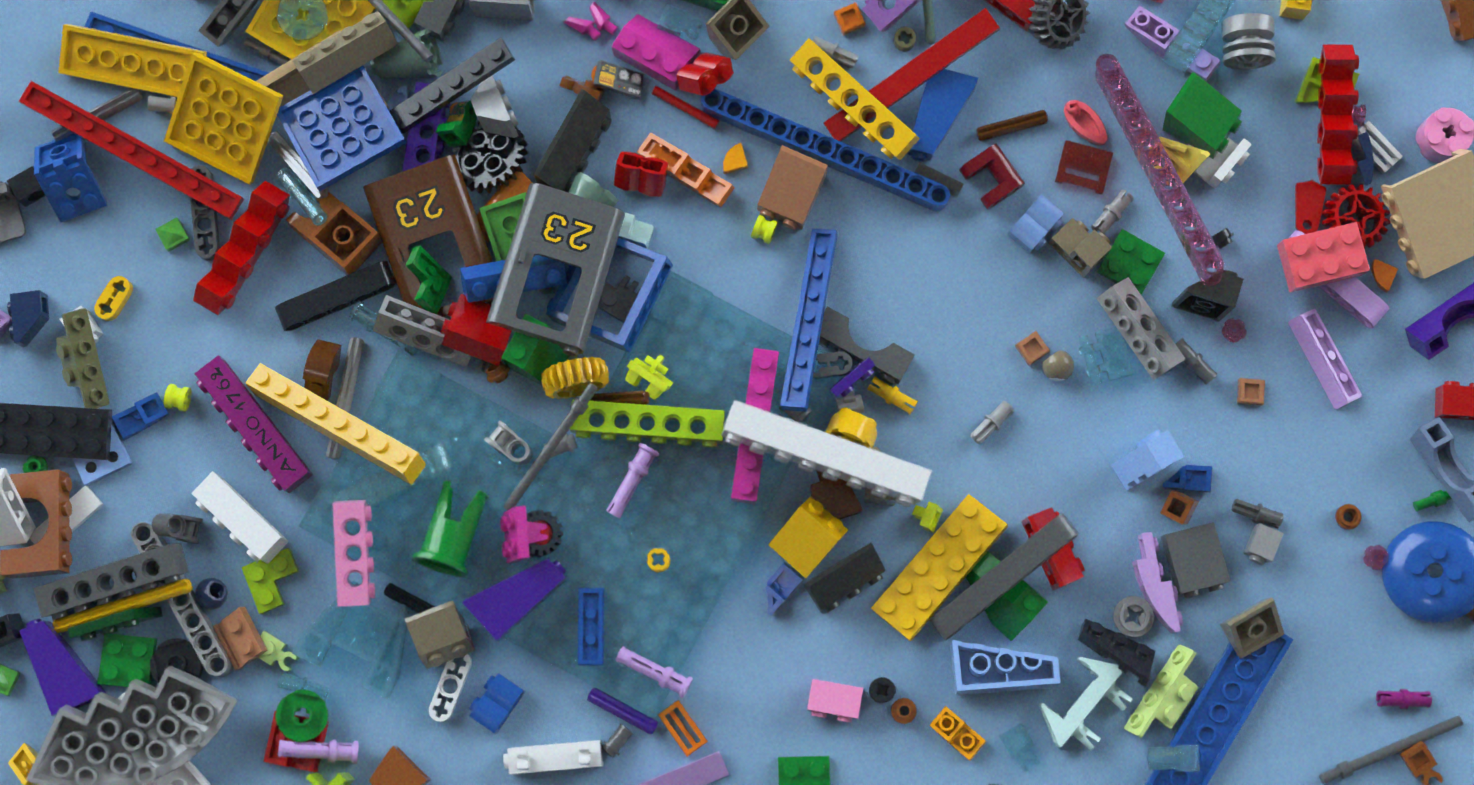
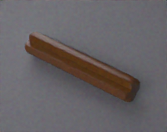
(1012, 125)
(628, 397)

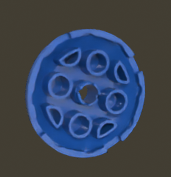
(1407, 575)

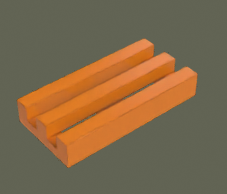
(695, 745)

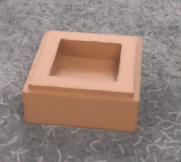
(1032, 348)
(1250, 391)

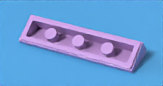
(1325, 358)
(695, 773)

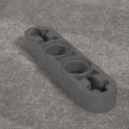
(200, 213)

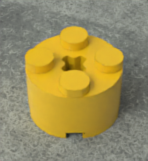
(853, 427)

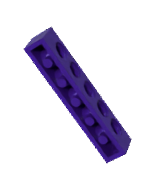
(417, 145)

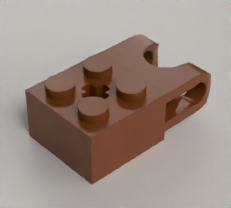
(340, 225)

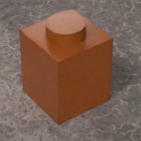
(1179, 507)

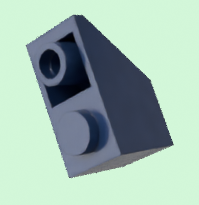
(28, 314)

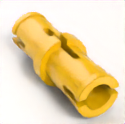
(892, 395)

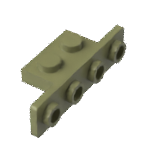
(81, 359)

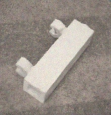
(554, 757)

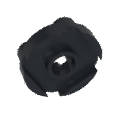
(175, 648)

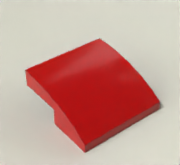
(276, 735)

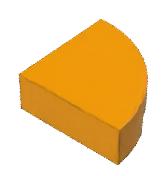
(735, 159)

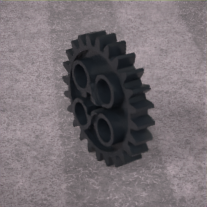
(490, 159)

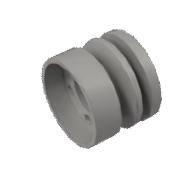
(1248, 41)

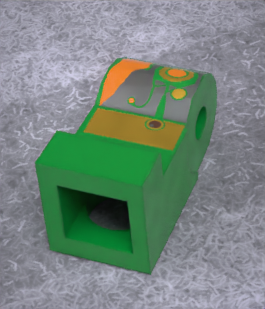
(459, 124)

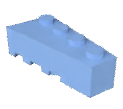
(992, 669)

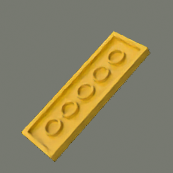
(124, 60)
(939, 567)

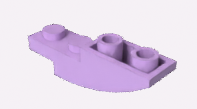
(1159, 36)
(1157, 593)

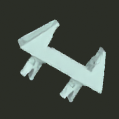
(1073, 722)

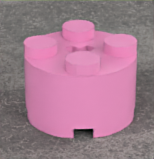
(1448, 122)

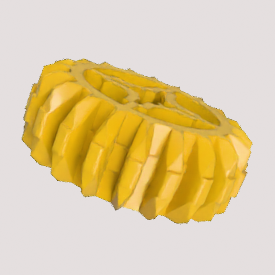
(572, 377)

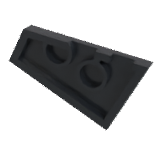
(1127, 653)

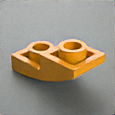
(957, 733)

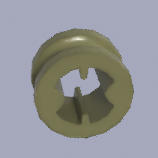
(900, 45)

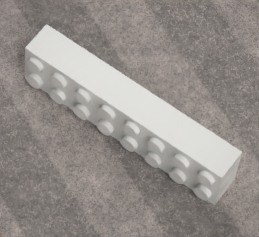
(826, 454)

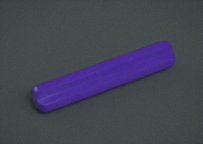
(622, 710)

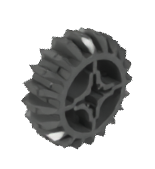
(1065, 19)

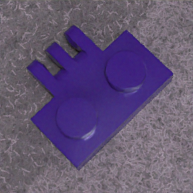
(861, 371)

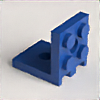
(64, 166)

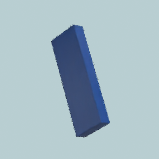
(590, 626)

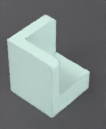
(636, 231)

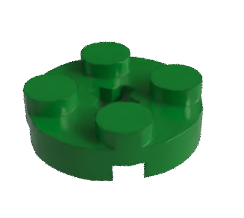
(293, 703)

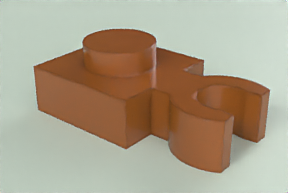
(576, 86)
(1420, 762)

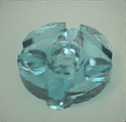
(298, 28)

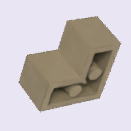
(1079, 247)

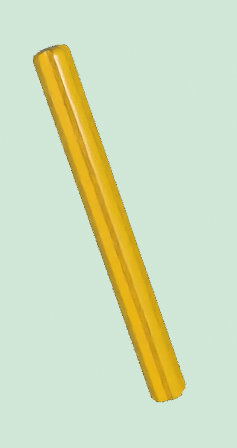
(134, 601)

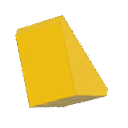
(22, 762)

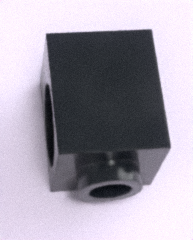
(26, 187)

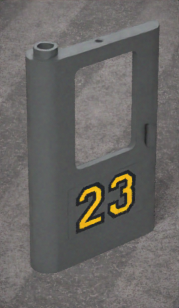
(567, 231)

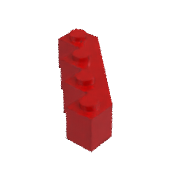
(1336, 124)
(237, 257)

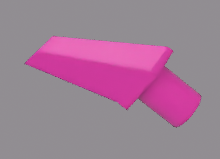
(602, 19)
(583, 26)

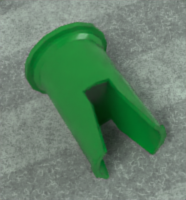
(448, 540)

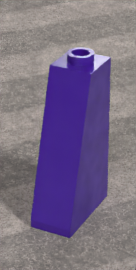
(513, 599)
(58, 668)

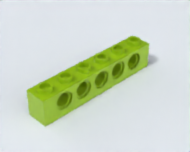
(660, 415)

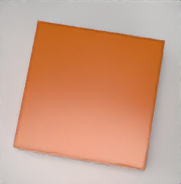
(849, 18)

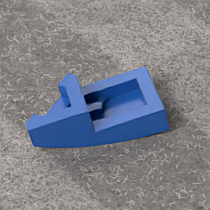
(1191, 479)
(781, 586)

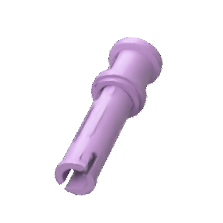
(637, 470)
(665, 676)
(331, 751)

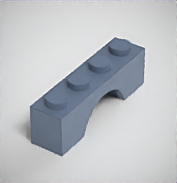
(1438, 450)

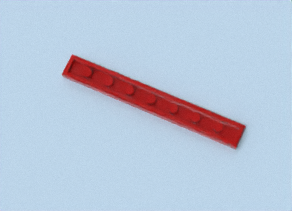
(920, 69)

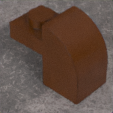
(320, 367)

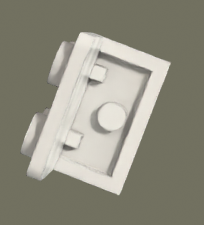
(1219, 169)

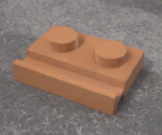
(240, 638)

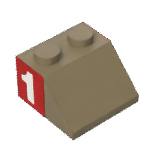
(440, 634)

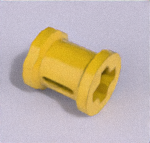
(658, 568)

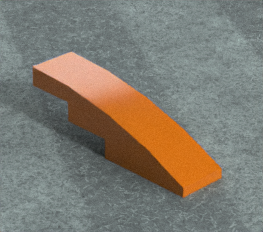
(687, 170)

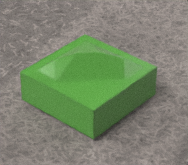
(172, 234)
(8, 679)

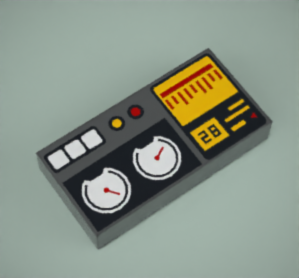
(618, 79)

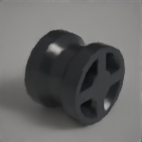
(877, 688)

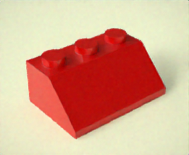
(1062, 566)

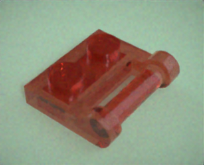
(1086, 160)

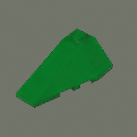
(1015, 608)

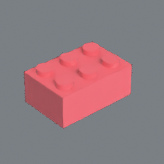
(1323, 257)

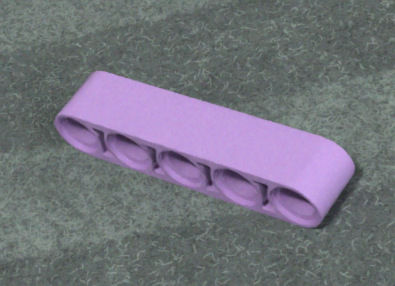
(1355, 298)

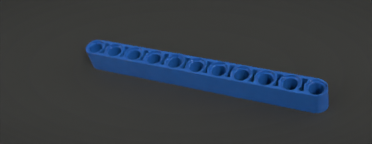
(833, 158)

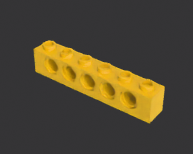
(810, 55)

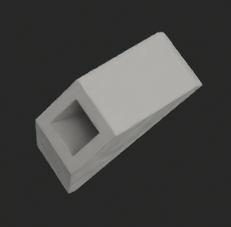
(493, 108)

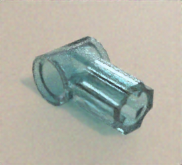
(1179, 758)

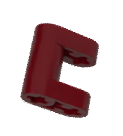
(1001, 170)

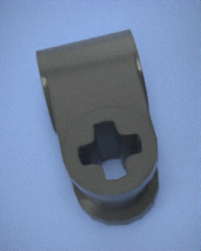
(180, 527)

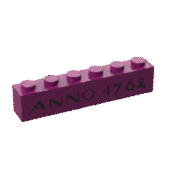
(253, 424)

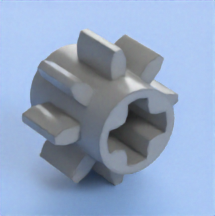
(851, 401)

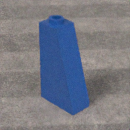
(939, 108)

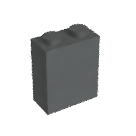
(1195, 559)

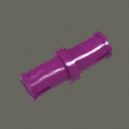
(1403, 699)

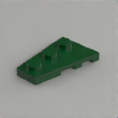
(111, 623)

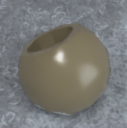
(1058, 366)

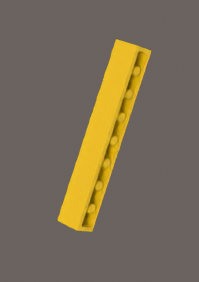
(336, 424)

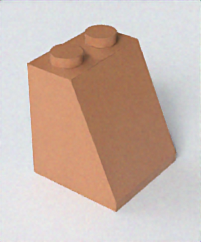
(792, 188)

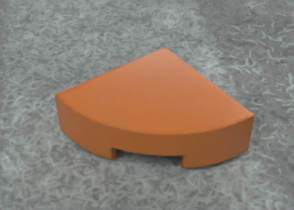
(1383, 274)

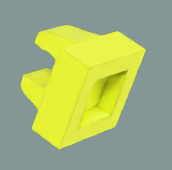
(929, 516)

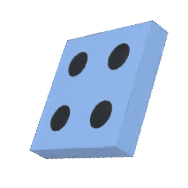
(95, 469)

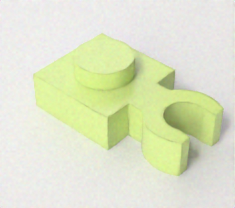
(275, 651)

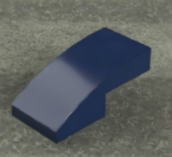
(1366, 166)

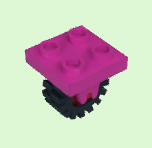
(529, 534)

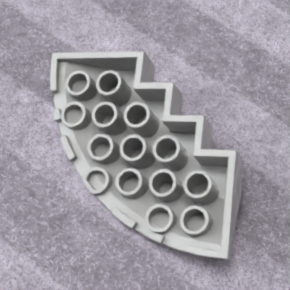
(134, 736)

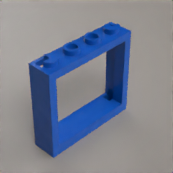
(640, 309)

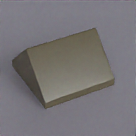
(1253, 627)

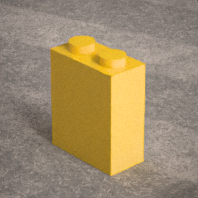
(808, 537)

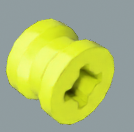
(764, 229)
(177, 397)

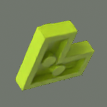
(263, 577)

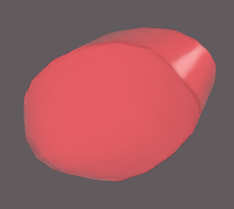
(1085, 122)

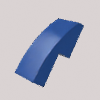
(140, 416)

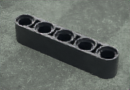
(335, 296)

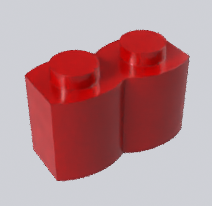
(704, 73)
(640, 174)

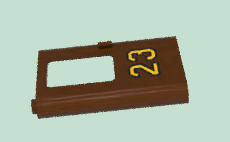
(421, 206)

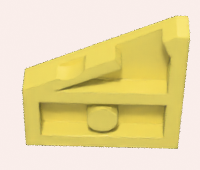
(1183, 157)

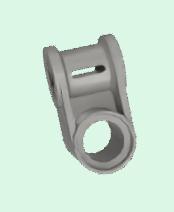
(506, 441)

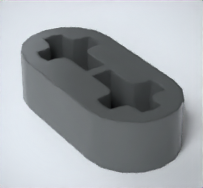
(833, 371)

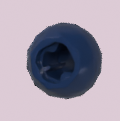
(211, 593)

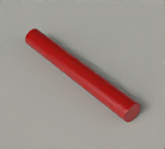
(685, 107)

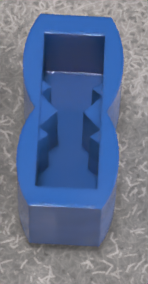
(496, 703)

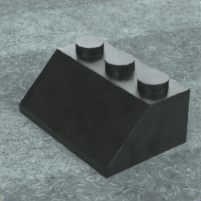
(1211, 301)
(845, 578)

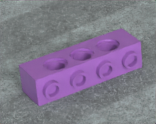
(884, 17)

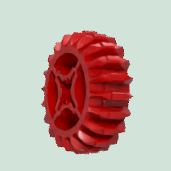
(1354, 198)

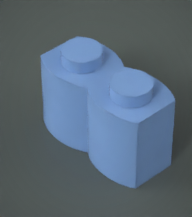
(1035, 224)

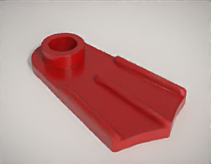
(1308, 205)

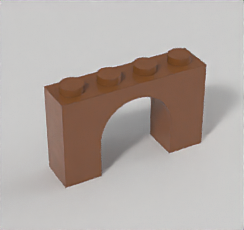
(52, 552)

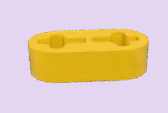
(118, 301)

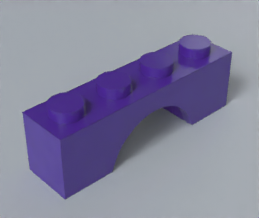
(1430, 332)

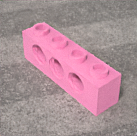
(348, 593)

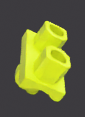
(640, 370)

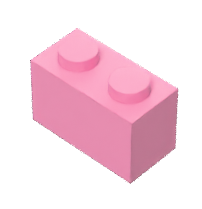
(834, 699)

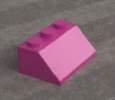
(653, 50)

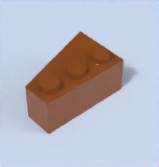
(1460, 18)

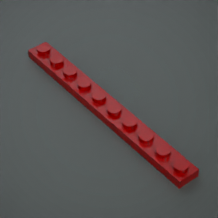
(131, 150)

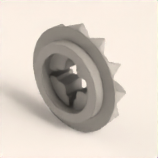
(1145, 619)

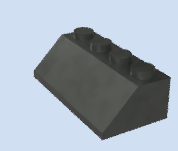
(573, 143)

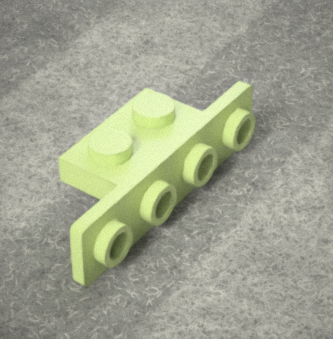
(1167, 694)

